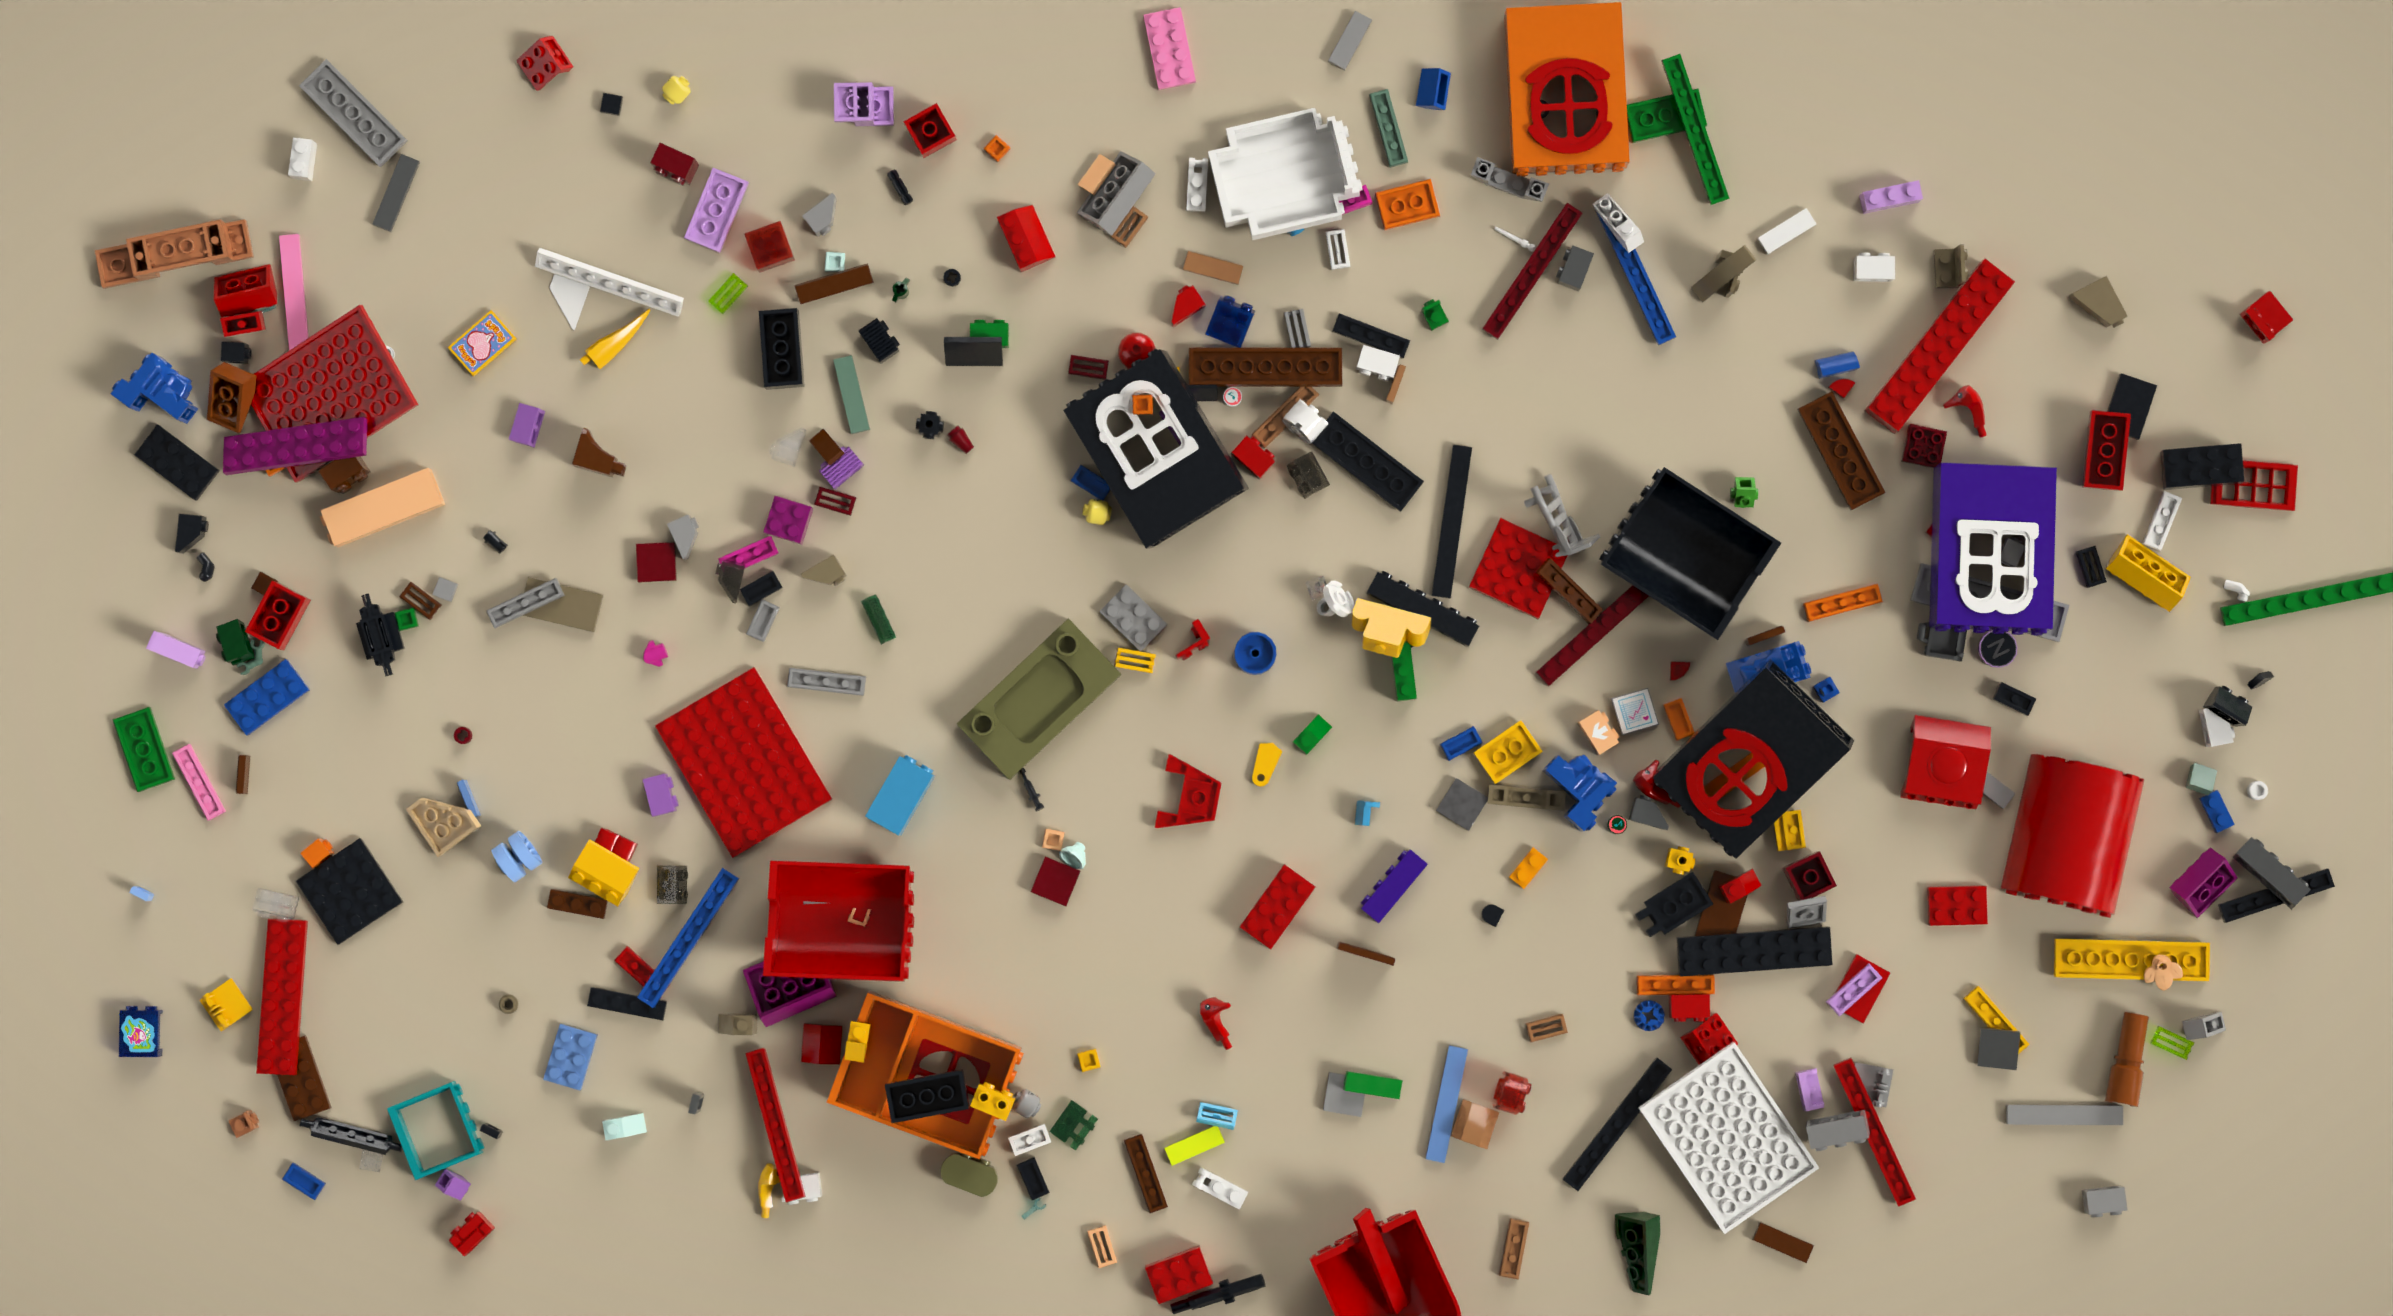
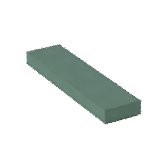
(1388, 128)
(851, 394)

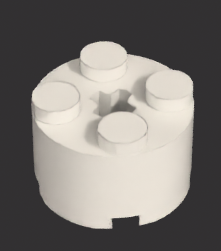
(1304, 421)

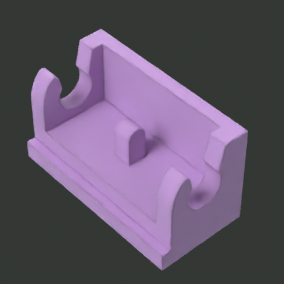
(1809, 1089)

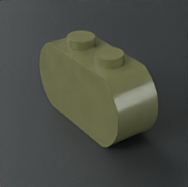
(969, 1174)

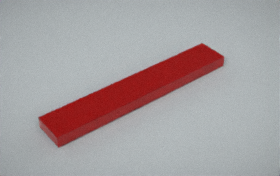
(1380, 1261)

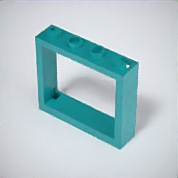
(407, 1143)

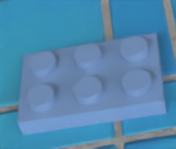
(570, 1057)

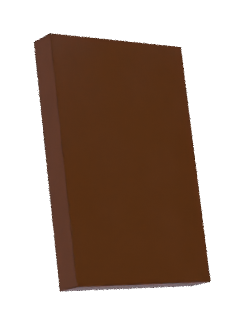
(1365, 953)

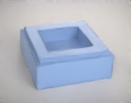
(142, 893)

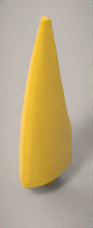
(609, 346)

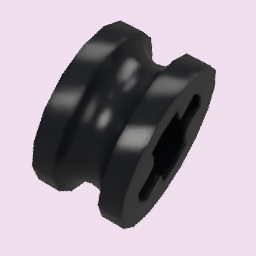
(957, 280)

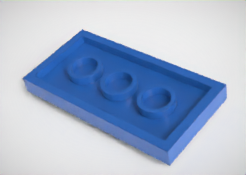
(266, 697)

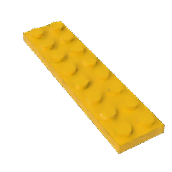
(2127, 958)

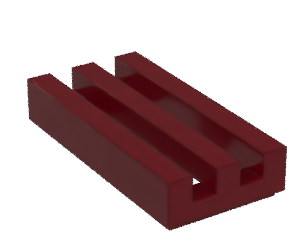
(1085, 374)
(850, 505)

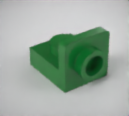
(1434, 314)

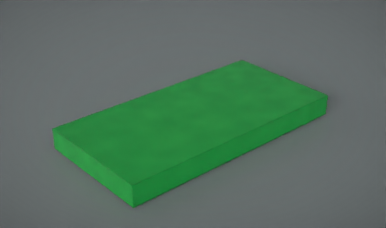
(1657, 117)
(143, 749)

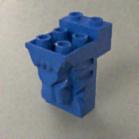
(160, 384)
(1787, 657)
(1584, 785)

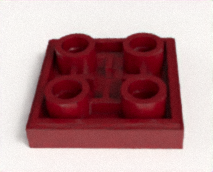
(1924, 446)
(656, 562)
(1055, 881)

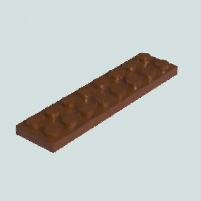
(1266, 367)

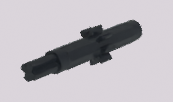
(1225, 1292)

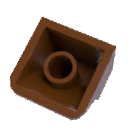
(594, 459)

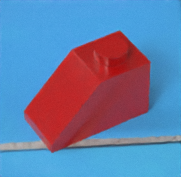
(1187, 303)
(1740, 886)

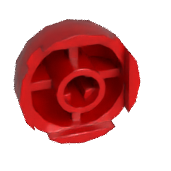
(1134, 347)

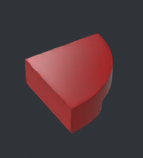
(1841, 387)
(1678, 669)

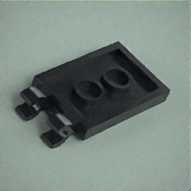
(1675, 905)

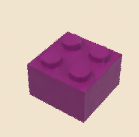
(788, 520)

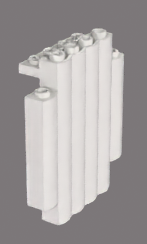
(1285, 173)

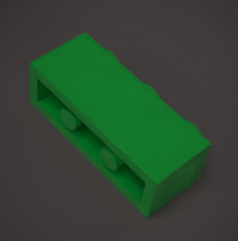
(1404, 675)

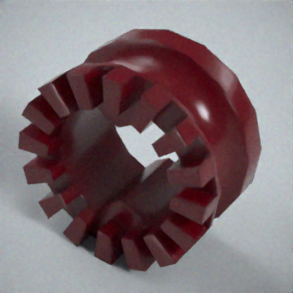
(467, 739)

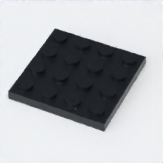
(349, 891)

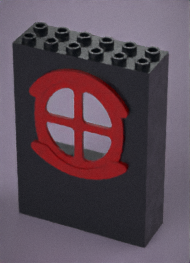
(1781, 731)

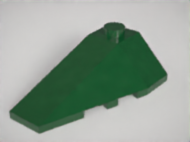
(1640, 1242)

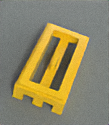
(1150, 663)

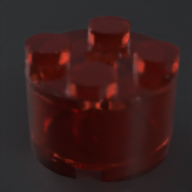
(1511, 1093)

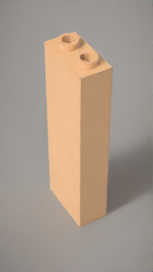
(382, 508)

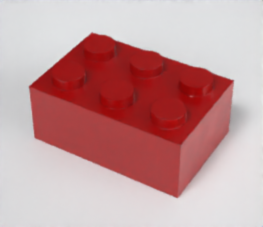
(277, 615)
(1179, 1274)

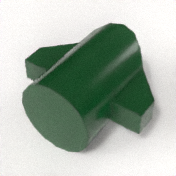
(900, 290)

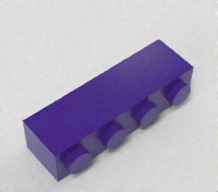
(1393, 886)

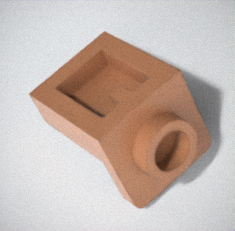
(244, 1123)

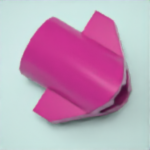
(654, 653)

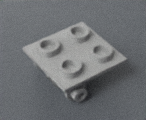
(1876, 1081)

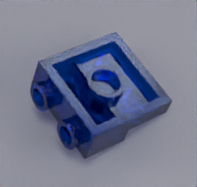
(1230, 321)

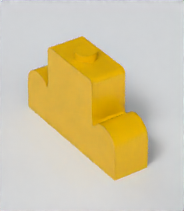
(1388, 627)

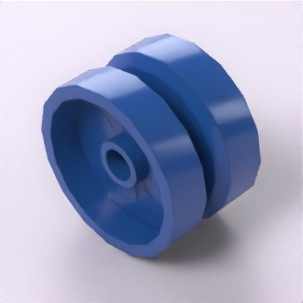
(1249, 643)

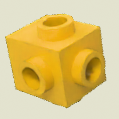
(1672, 860)

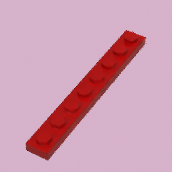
(775, 1125)
(1877, 1138)

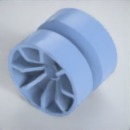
(511, 860)

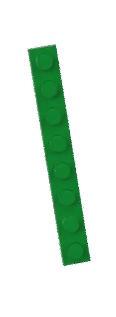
(1695, 129)

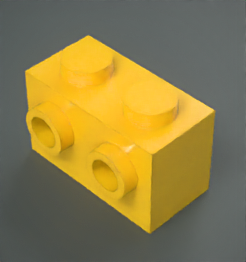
(993, 1101)

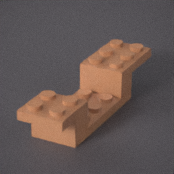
(173, 249)

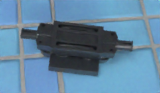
(379, 635)

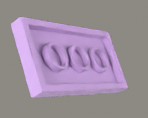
(716, 210)

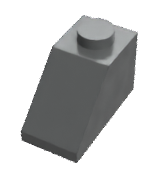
(1647, 813)

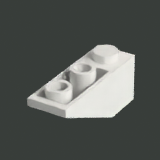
(1619, 223)

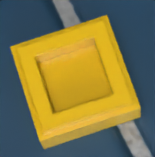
(1088, 1060)

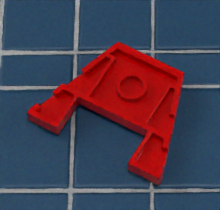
(1198, 796)

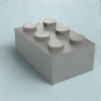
(1838, 1130)

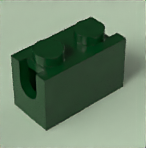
(234, 642)

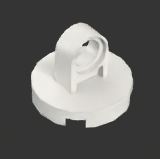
(1337, 600)

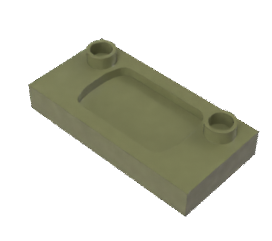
(1039, 699)

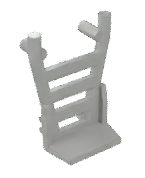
(1569, 538)

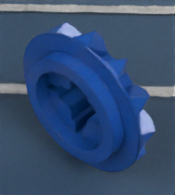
(1652, 1024)

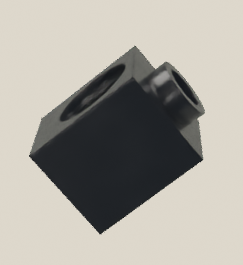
(235, 352)

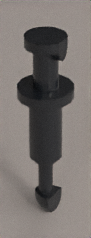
(1031, 791)

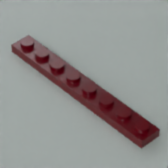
(1532, 271)
(1591, 635)

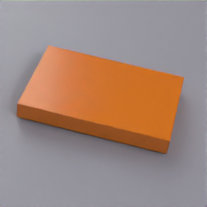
(1407, 204)

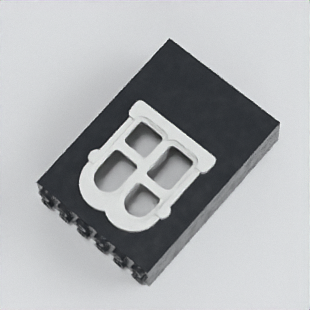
(1175, 486)

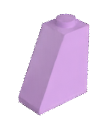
(176, 649)

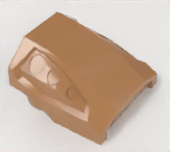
(1474, 1124)

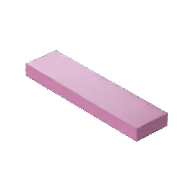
(199, 782)

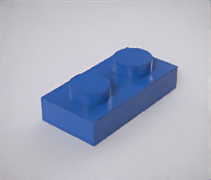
(2216, 811)

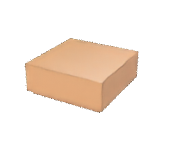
(1053, 839)

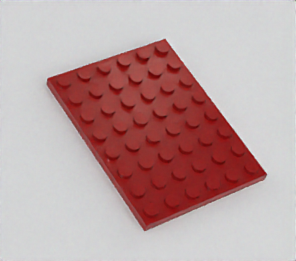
(333, 378)
(743, 762)

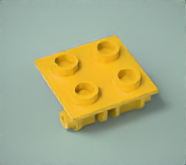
(226, 1004)

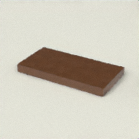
(1721, 916)

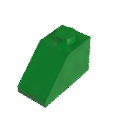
(1312, 734)

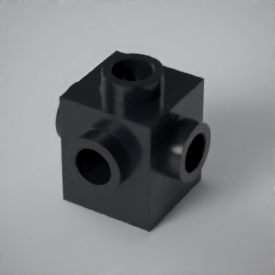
(934, 431)

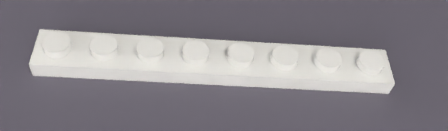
(609, 282)

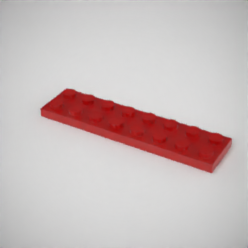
(282, 997)

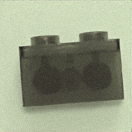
(1307, 475)
(672, 884)

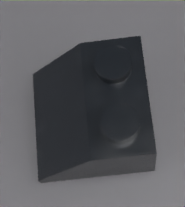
(2228, 706)

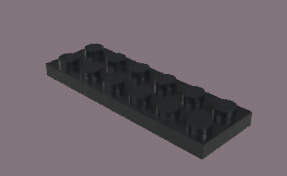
(1367, 462)

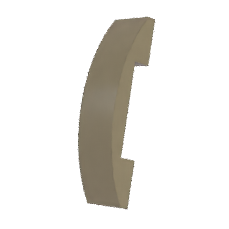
(1723, 273)
(1527, 797)

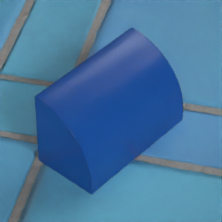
(1433, 89)
(1837, 364)

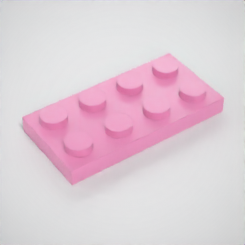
(1169, 48)

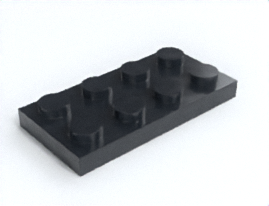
(177, 462)

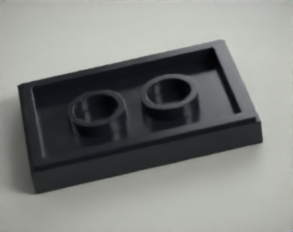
(973, 351)
(2135, 398)

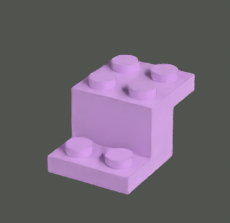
(863, 104)

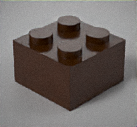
(343, 473)

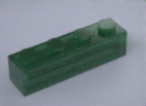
(878, 619)

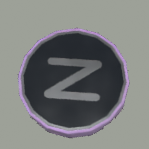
(1997, 649)

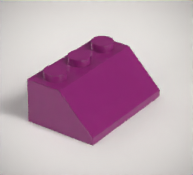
(2203, 882)

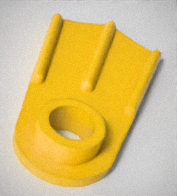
(1265, 763)

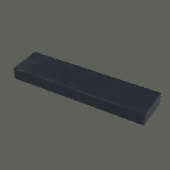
(1370, 335)

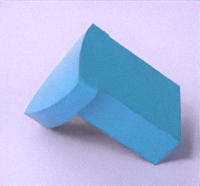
(1363, 812)

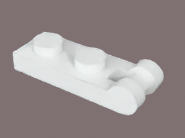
(1197, 186)
(1220, 1188)

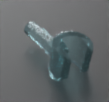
(1034, 1208)

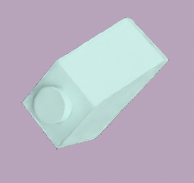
(624, 1126)

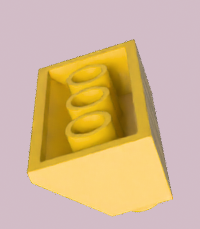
(2148, 573)

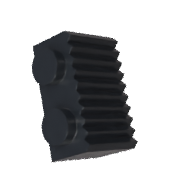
(879, 341)

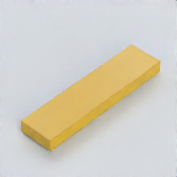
(1991, 1014)

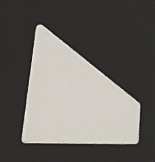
(570, 297)

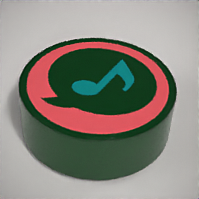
(1617, 824)

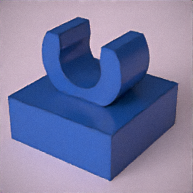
(1826, 689)

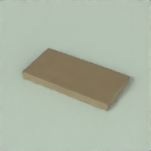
(575, 609)

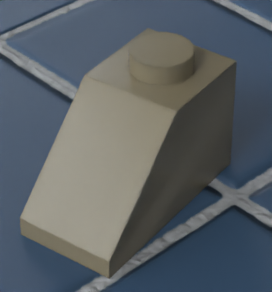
(826, 572)

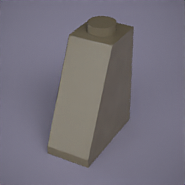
(2100, 302)
(737, 1024)

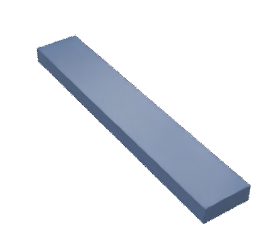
(1446, 1104)

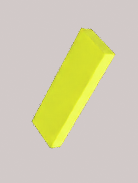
(1194, 1145)

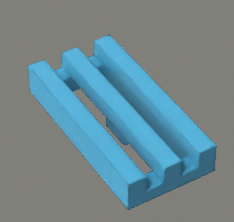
(1214, 1122)

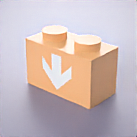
(1599, 732)

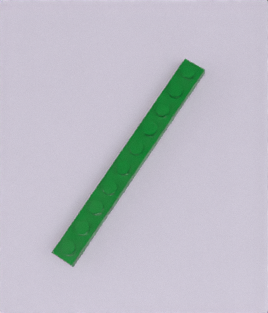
(2307, 599)

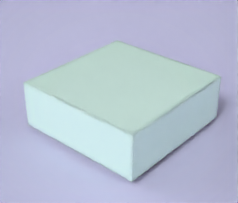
(834, 262)

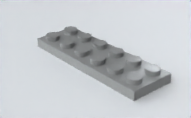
(353, 113)

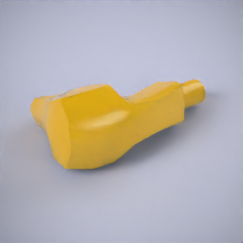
(767, 1180)

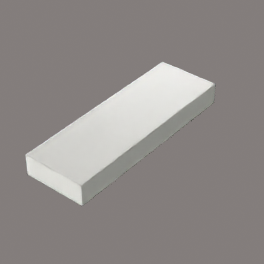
(1786, 231)
(2162, 521)

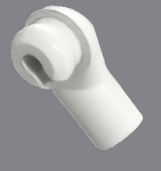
(2242, 592)

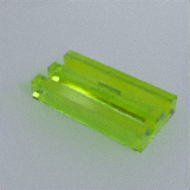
(738, 281)
(2187, 1050)

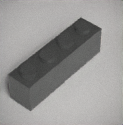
(2271, 872)

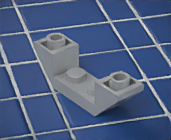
(1508, 182)

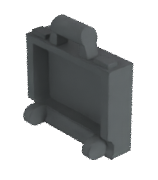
(1942, 644)

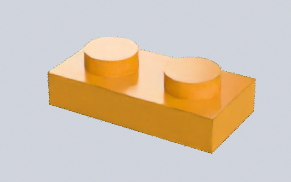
(1528, 868)

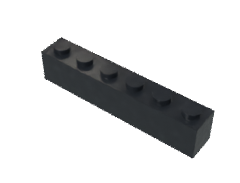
(1442, 619)

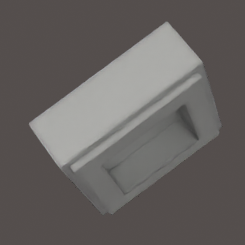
(445, 589)

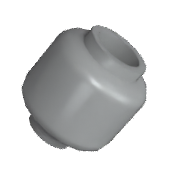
(1026, 1103)

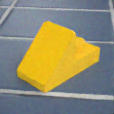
(857, 1041)

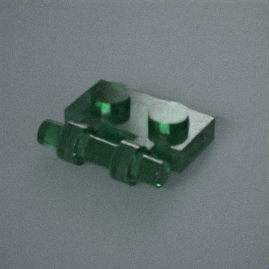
(1068, 1122)

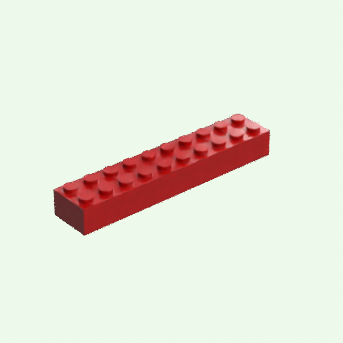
(1939, 346)

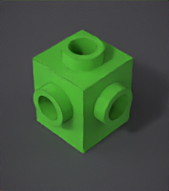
(1744, 492)

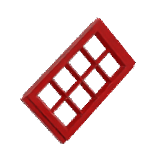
(2290, 488)

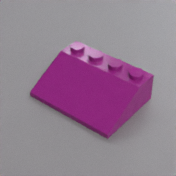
(783, 996)

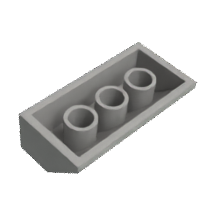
(1117, 193)

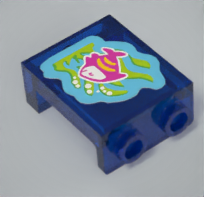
(139, 1032)

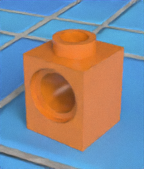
(317, 852)

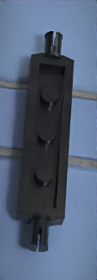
(351, 1135)

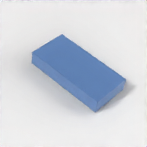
(468, 797)

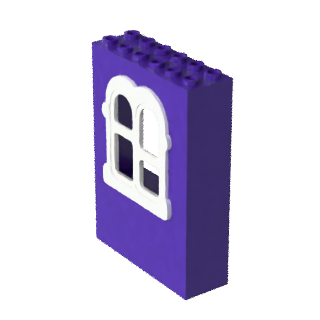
(1996, 503)

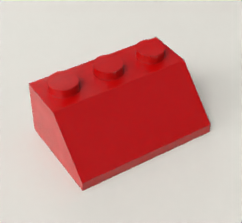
(1026, 237)
(245, 290)

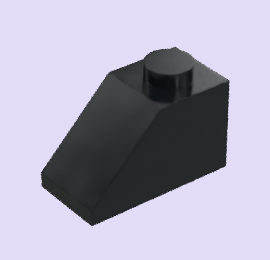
(190, 531)

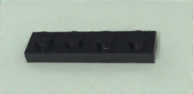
(625, 1004)

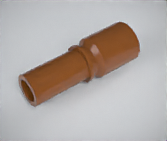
(2126, 1075)

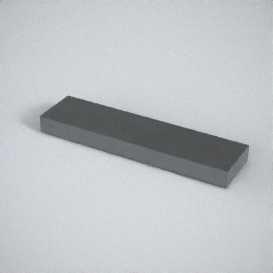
(396, 193)

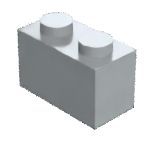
(2104, 1201)

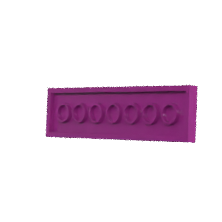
(295, 446)

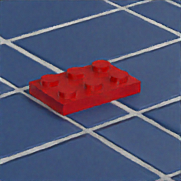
(1957, 905)

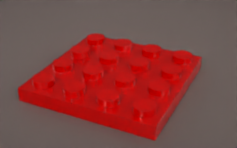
(1510, 568)

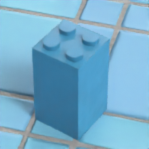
(900, 795)

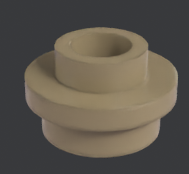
(502, 1004)

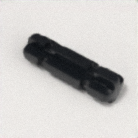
(900, 187)

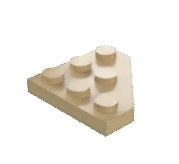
(442, 823)

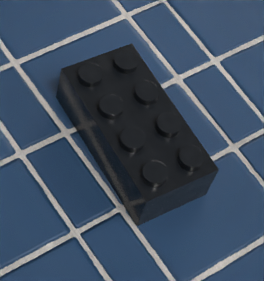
(781, 348)
(2202, 466)
(927, 1096)

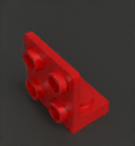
(544, 62)
(2266, 317)
(1198, 631)
(1708, 1038)

